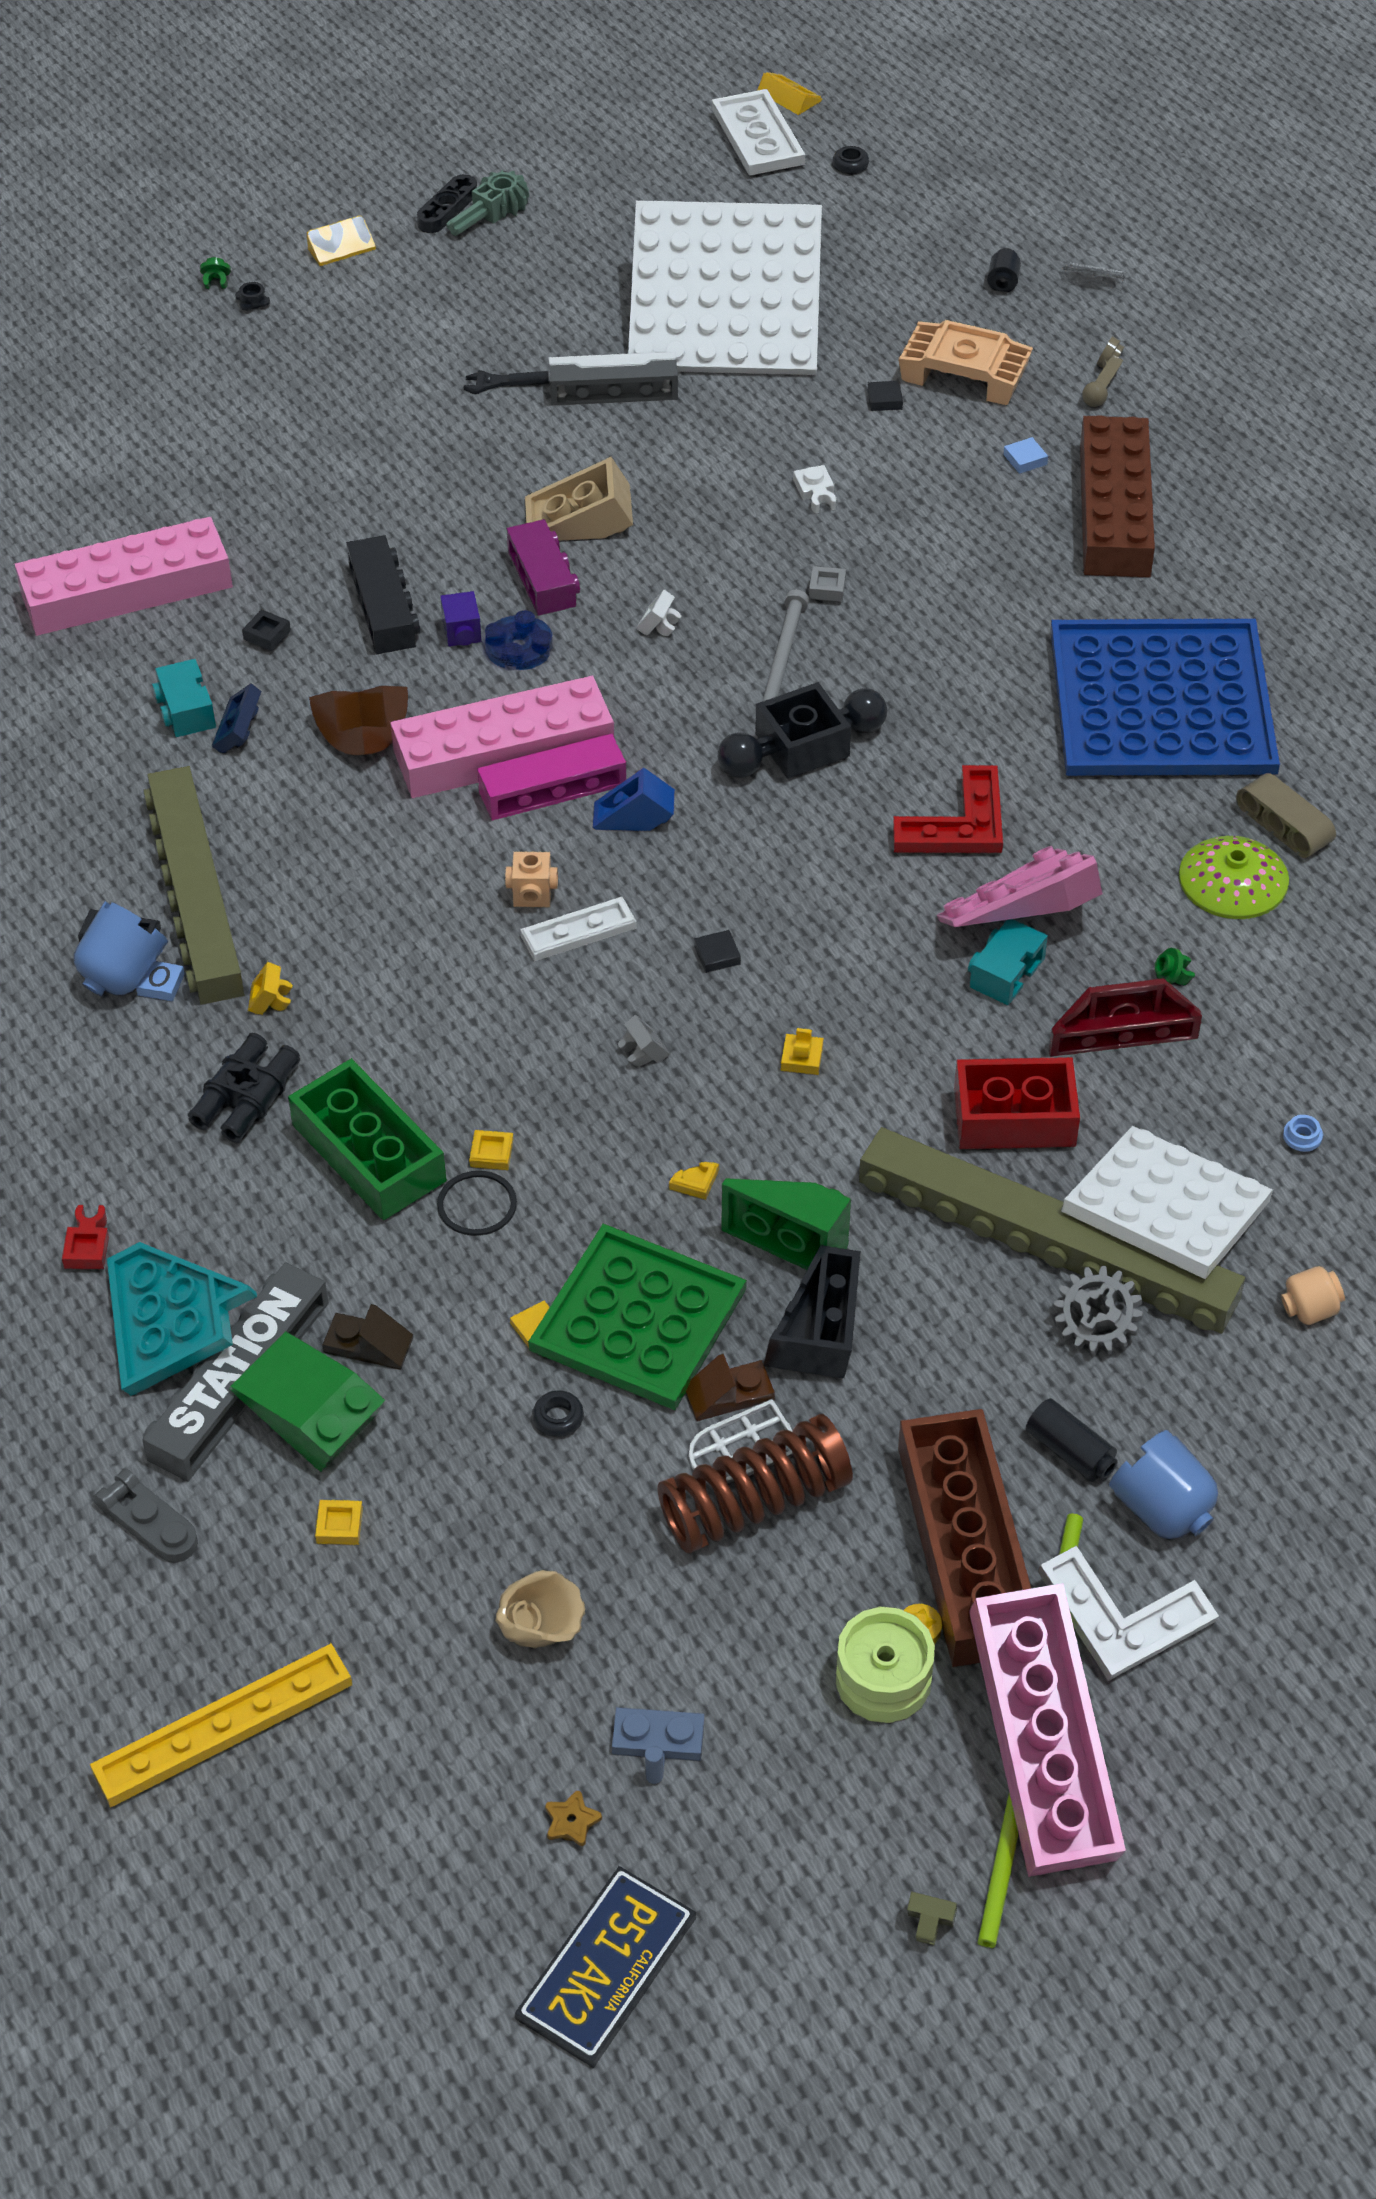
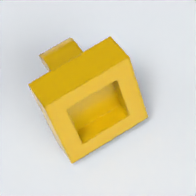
(267, 990)
(802, 1052)

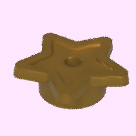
(575, 1830)

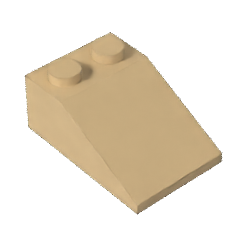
(584, 504)

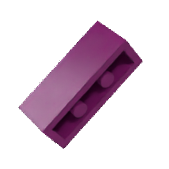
(542, 567)

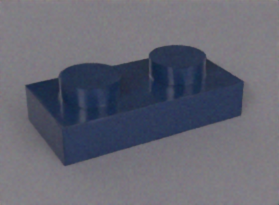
(236, 719)

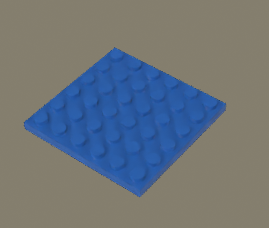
(1163, 697)

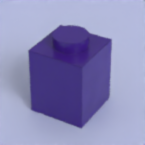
(461, 618)

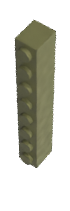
(195, 886)

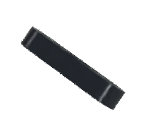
(433, 216)

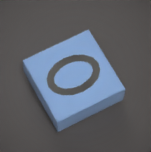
(161, 981)

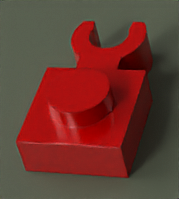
(88, 1243)

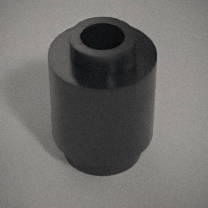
(1004, 270)

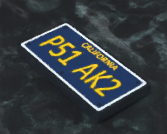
(605, 1966)

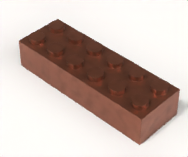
(1116, 497)
(961, 1519)

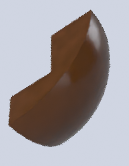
(359, 720)

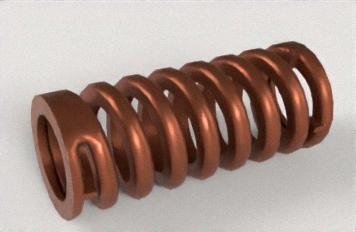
(831, 1457)

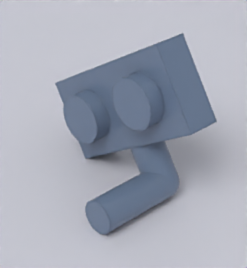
(657, 1737)

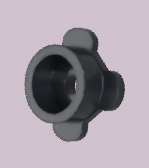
(252, 296)

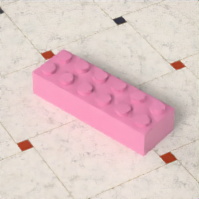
(123, 575)
(449, 745)
(1046, 1730)

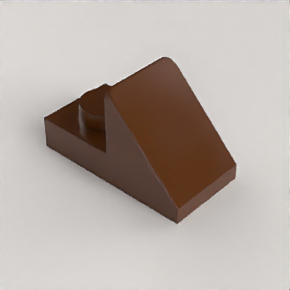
(726, 1389)

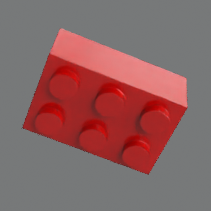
(1016, 1103)

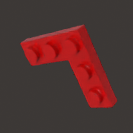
(974, 833)

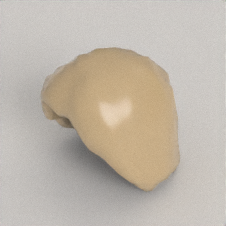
(540, 1610)

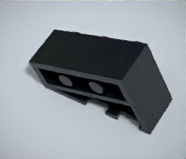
(820, 1318)

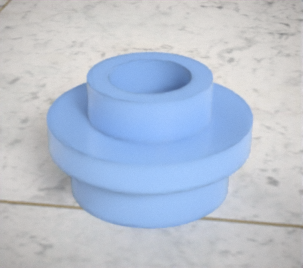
(1303, 1125)

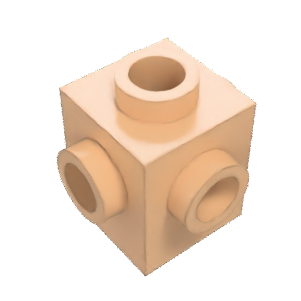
(531, 879)

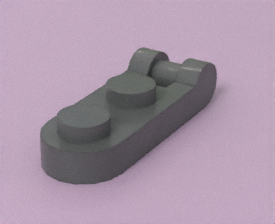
(148, 1518)

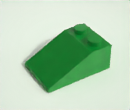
(786, 1217)
(308, 1399)

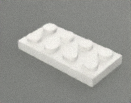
(758, 132)

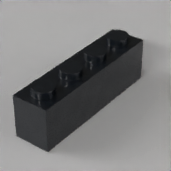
(382, 594)

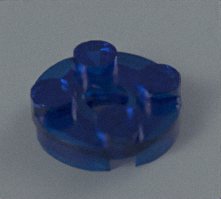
(521, 626)

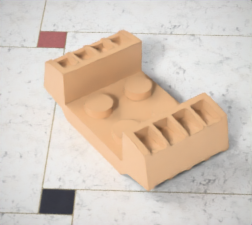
(967, 353)

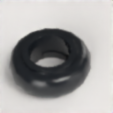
(851, 160)
(558, 1427)

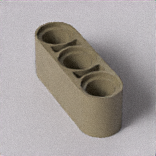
(1286, 814)

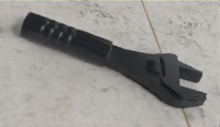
(488, 381)

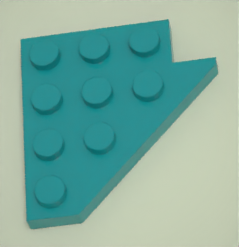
(167, 1313)

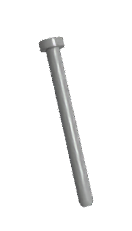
(795, 602)

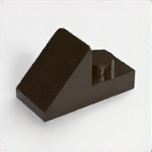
(371, 1340)

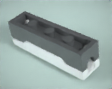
(613, 378)

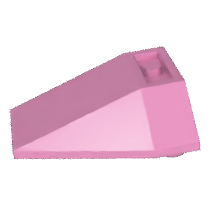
(1043, 886)

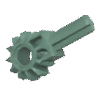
(492, 200)

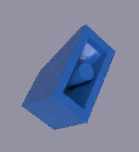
(635, 804)

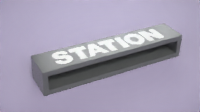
(205, 1406)

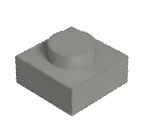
(827, 583)

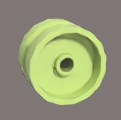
(884, 1664)

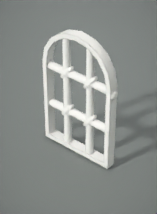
(750, 1431)

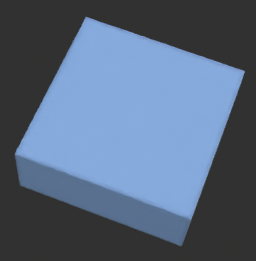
(1025, 455)

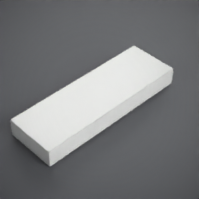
(578, 928)

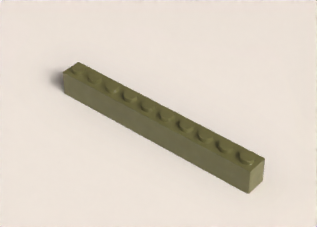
(1037, 1226)

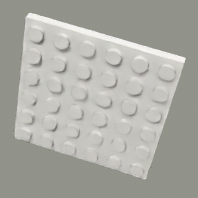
(727, 285)

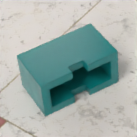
(184, 699)
(1007, 957)

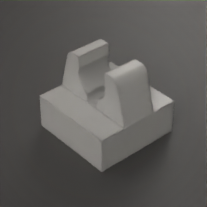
(646, 1041)

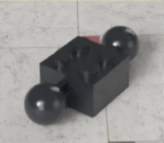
(802, 731)

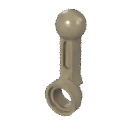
(1096, 392)

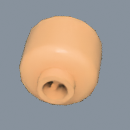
(1313, 1295)

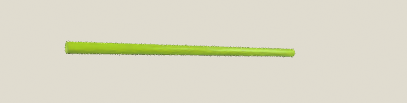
(1009, 1832)

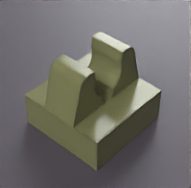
(931, 1913)

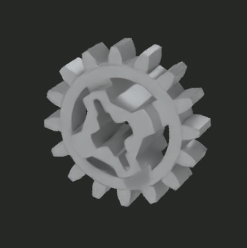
(1113, 1319)

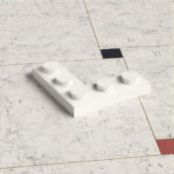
(1119, 1641)

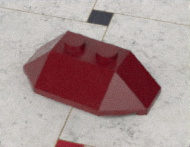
(1124, 1018)

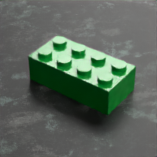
(367, 1139)

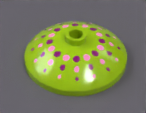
(1234, 877)

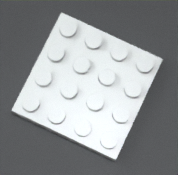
(1167, 1201)

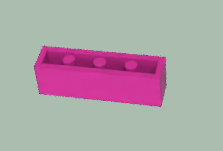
(551, 776)

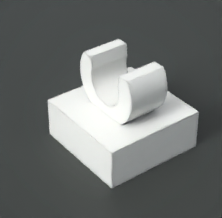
(659, 616)

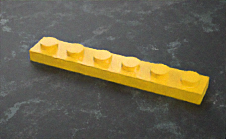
(220, 1725)

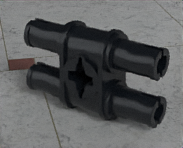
(244, 1087)

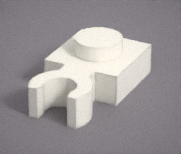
(816, 485)

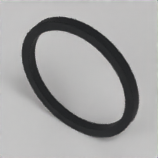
(477, 1232)

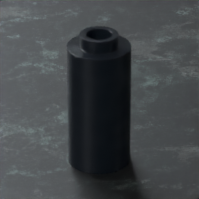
(1072, 1440)

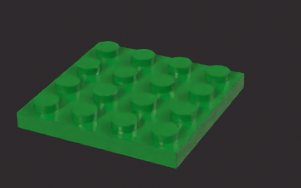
(638, 1316)

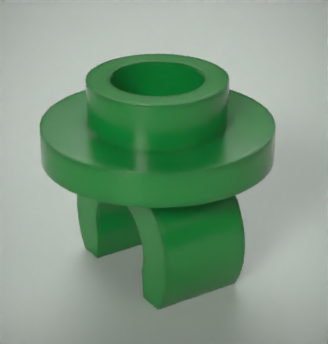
(215, 268)
(1172, 966)

